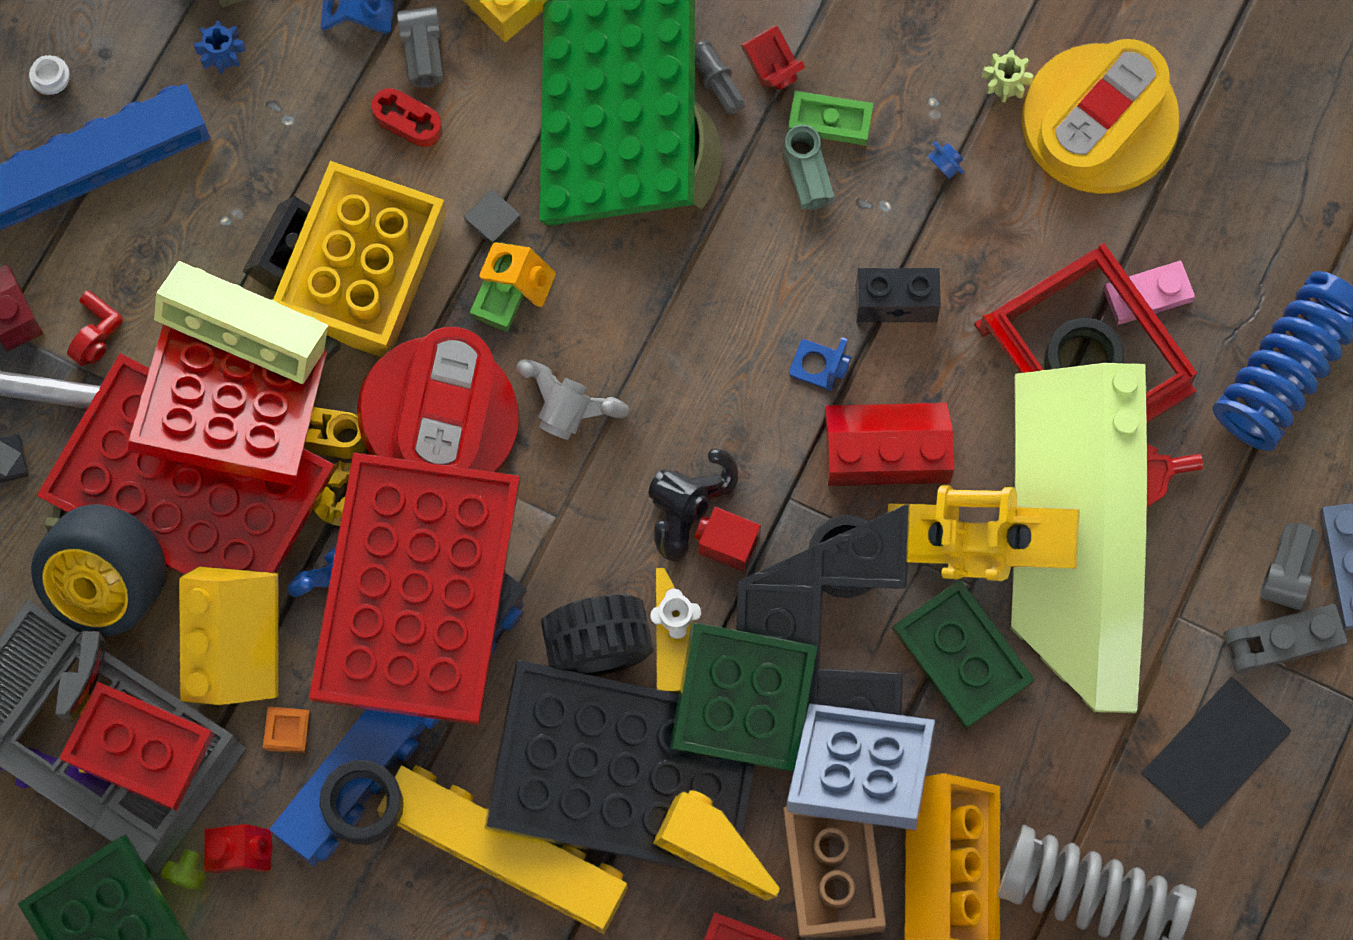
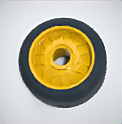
(98, 570)

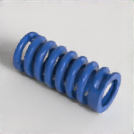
(1293, 370)

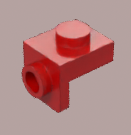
(772, 59)
(237, 848)

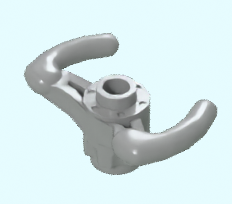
(567, 402)

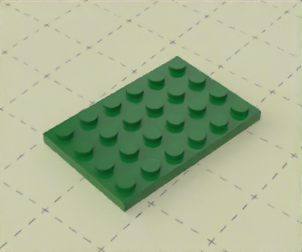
(616, 108)

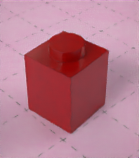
(727, 538)

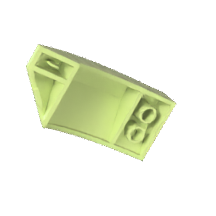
(1086, 451)

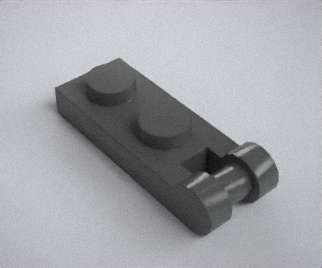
(1286, 638)

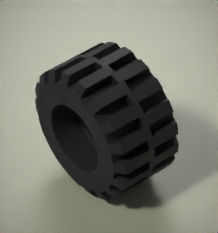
(597, 635)

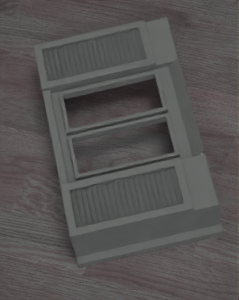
(31, 660)

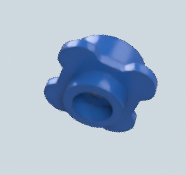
(946, 159)

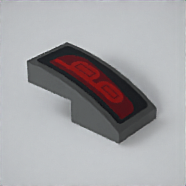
(77, 687)

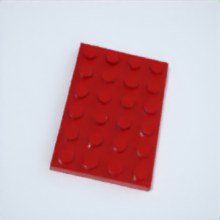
(192, 510)
(415, 589)

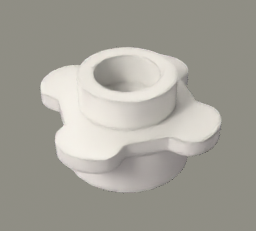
(675, 601)

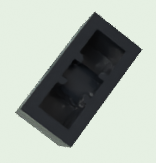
(898, 294)

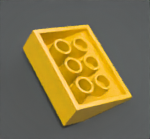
(361, 257)

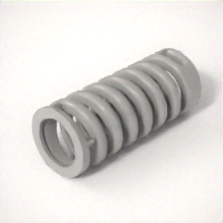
(1025, 865)

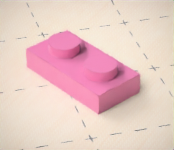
(1160, 287)

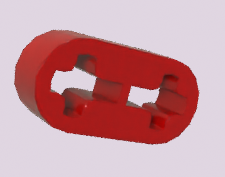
(403, 125)

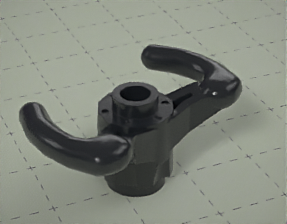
(687, 500)

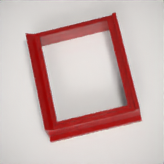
(1159, 398)

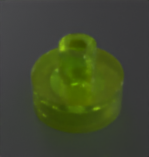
(184, 872)

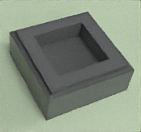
(492, 217)

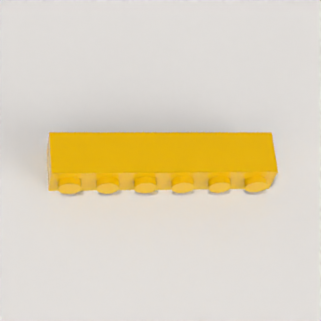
(530, 865)

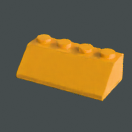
(954, 862)

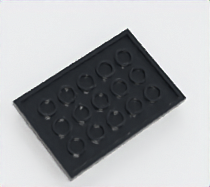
(595, 766)

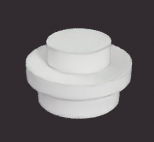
(49, 75)

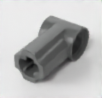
(421, 40)
(1289, 577)

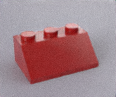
(889, 444)

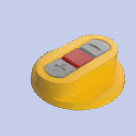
(1102, 116)

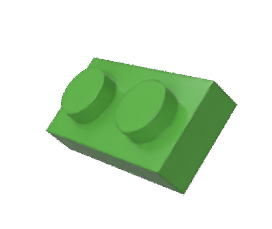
(832, 117)
(497, 302)

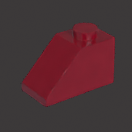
(16, 316)

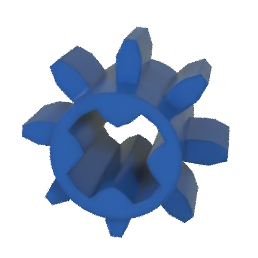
(229, 44)

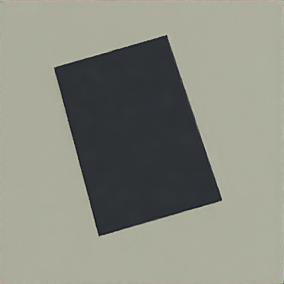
(1216, 751)

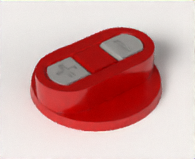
(439, 403)

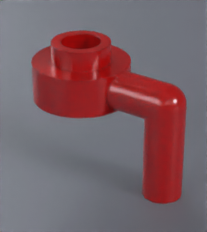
(90, 342)

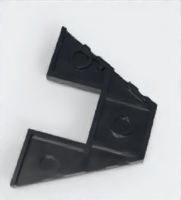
(789, 599)

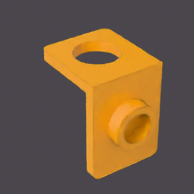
(526, 273)

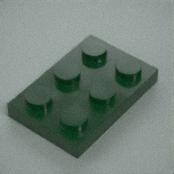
(963, 654)

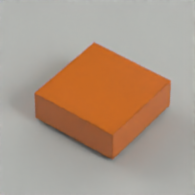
(286, 730)

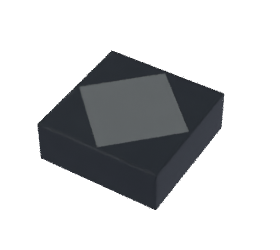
(12, 458)

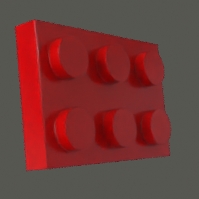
(137, 746)

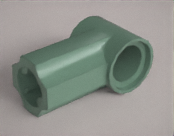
(808, 169)

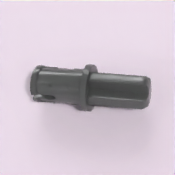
(717, 77)

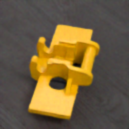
(990, 549)

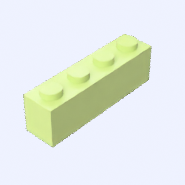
(240, 322)

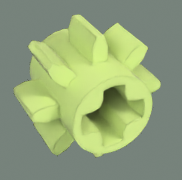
(1007, 64)

